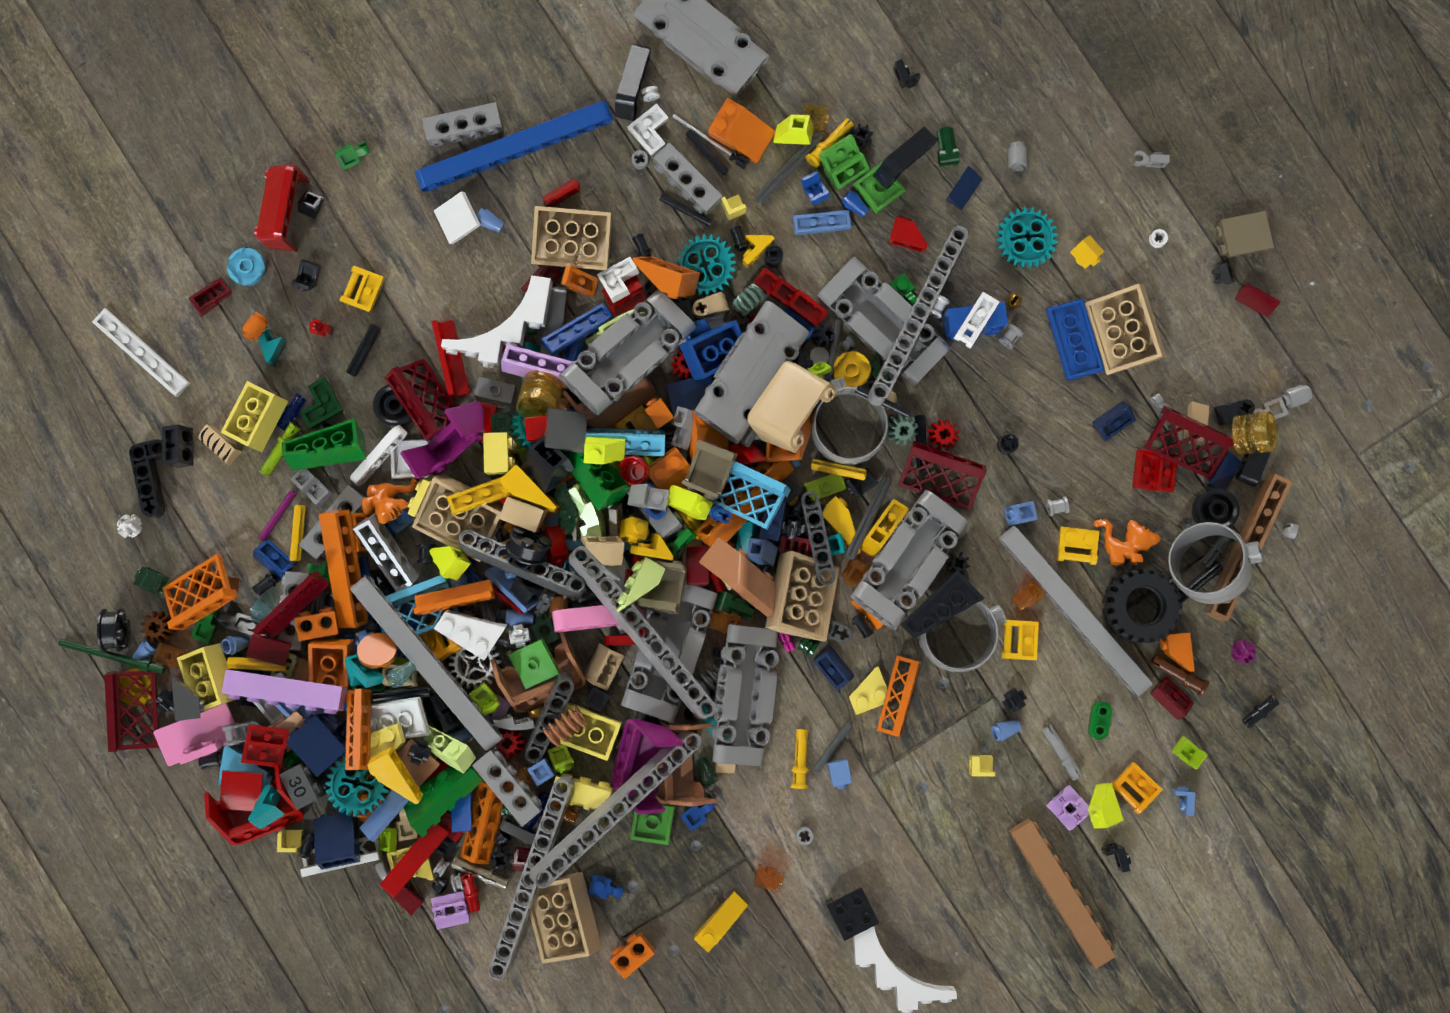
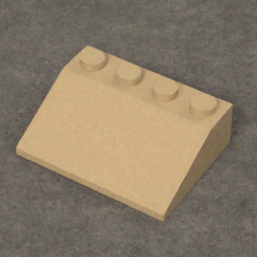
(571, 238)
(1125, 329)
(439, 523)
(800, 600)
(564, 920)

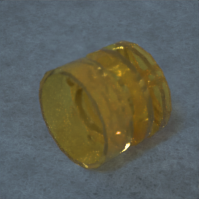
(538, 393)
(1254, 433)

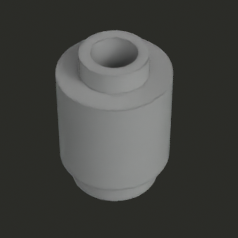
(1017, 156)
(1296, 396)

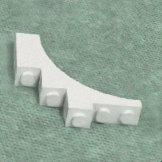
(530, 312)
(887, 975)

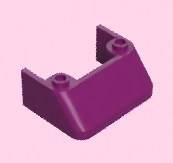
(464, 429)
(637, 746)

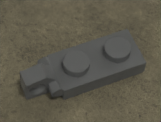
(239, 624)

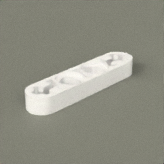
(378, 455)

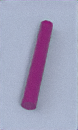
(277, 515)

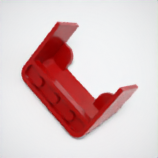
(278, 205)
(235, 825)

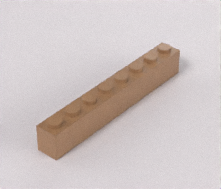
(1255, 529)
(1061, 893)

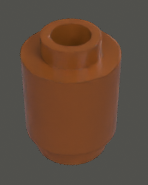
(557, 603)

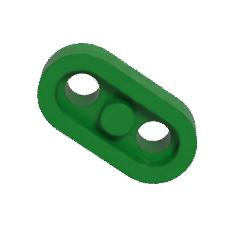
(1097, 720)

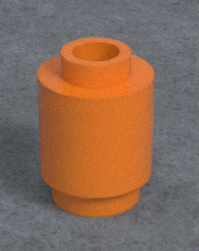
(254, 327)

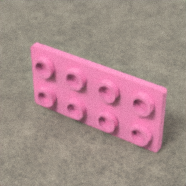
(194, 737)

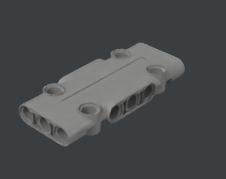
(704, 40)
(877, 317)
(627, 352)
(749, 370)
(909, 560)
(684, 639)
(745, 695)

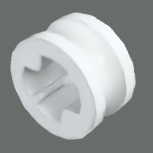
(650, 93)
(1156, 244)

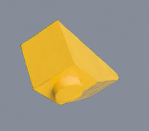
(524, 489)
(839, 519)
(884, 528)
(392, 773)
(720, 922)

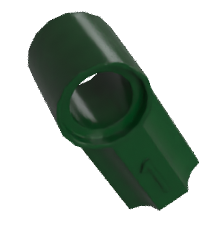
(948, 152)
(731, 604)

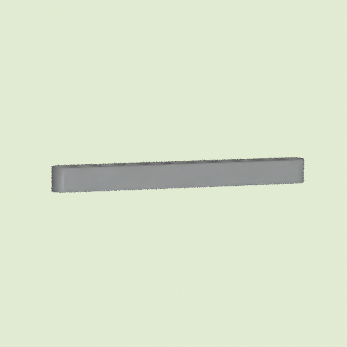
(915, 322)
(1075, 611)
(651, 636)
(426, 663)
(606, 810)
(527, 886)

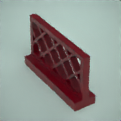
(414, 403)
(1192, 426)
(951, 462)
(292, 605)
(114, 707)

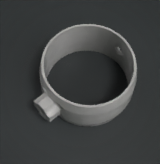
(841, 388)
(1251, 554)
(995, 618)

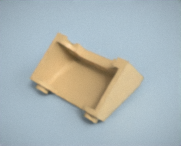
(787, 405)

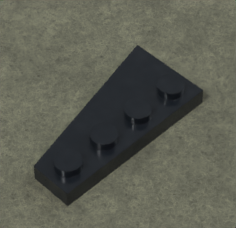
(945, 602)

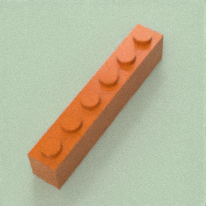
(712, 529)
(342, 567)

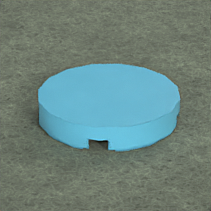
(246, 266)

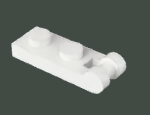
(977, 319)

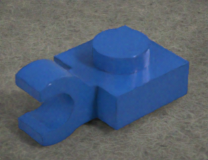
(696, 815)
(601, 887)

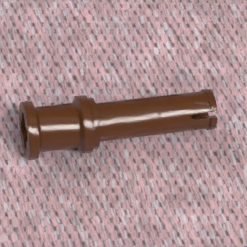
(1187, 678)

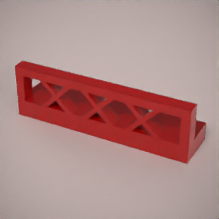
(452, 365)

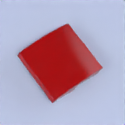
(1154, 472)
(264, 745)
(240, 789)

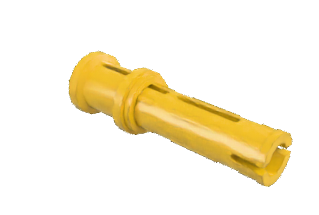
(833, 138)
(799, 769)

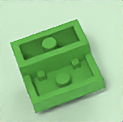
(843, 162)

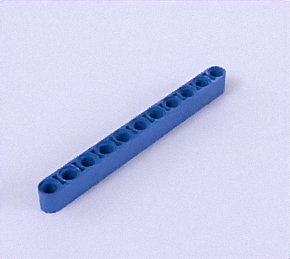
(514, 146)

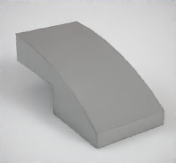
(684, 421)
(311, 486)
(506, 722)

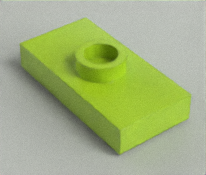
(825, 486)

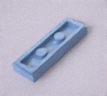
(822, 222)
(499, 579)
(383, 816)

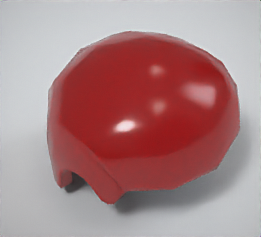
(634, 470)

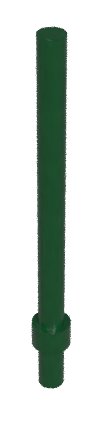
(144, 665)

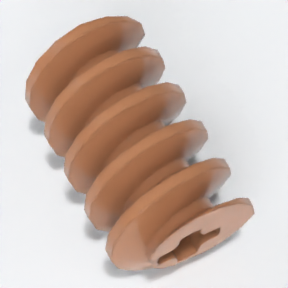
(565, 726)

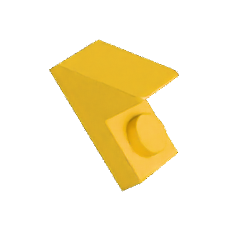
(759, 243)
(656, 548)

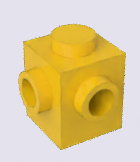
(1087, 252)
(633, 530)

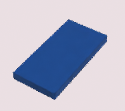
(1074, 339)

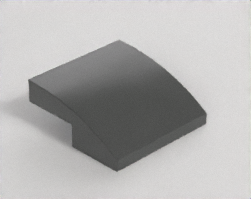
(565, 430)

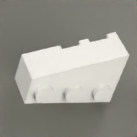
(470, 632)

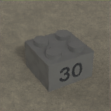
(303, 785)

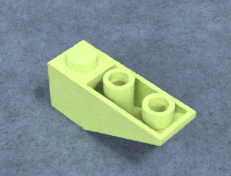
(644, 579)
(449, 749)

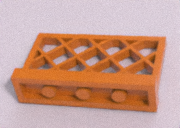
(202, 606)

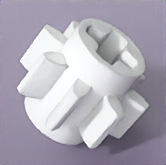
(129, 526)
(519, 636)

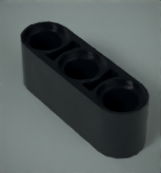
(1252, 467)

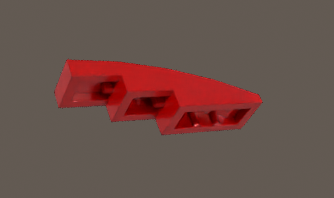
(790, 297)
(413, 860)

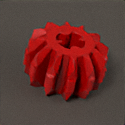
(680, 368)
(948, 441)
(514, 747)

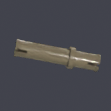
(480, 873)

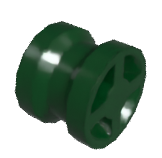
(808, 646)

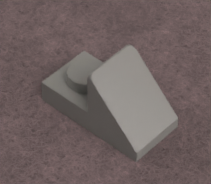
(648, 497)

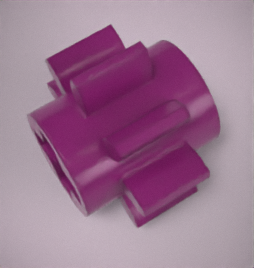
(1243, 651)

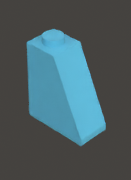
(232, 761)

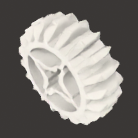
(483, 668)

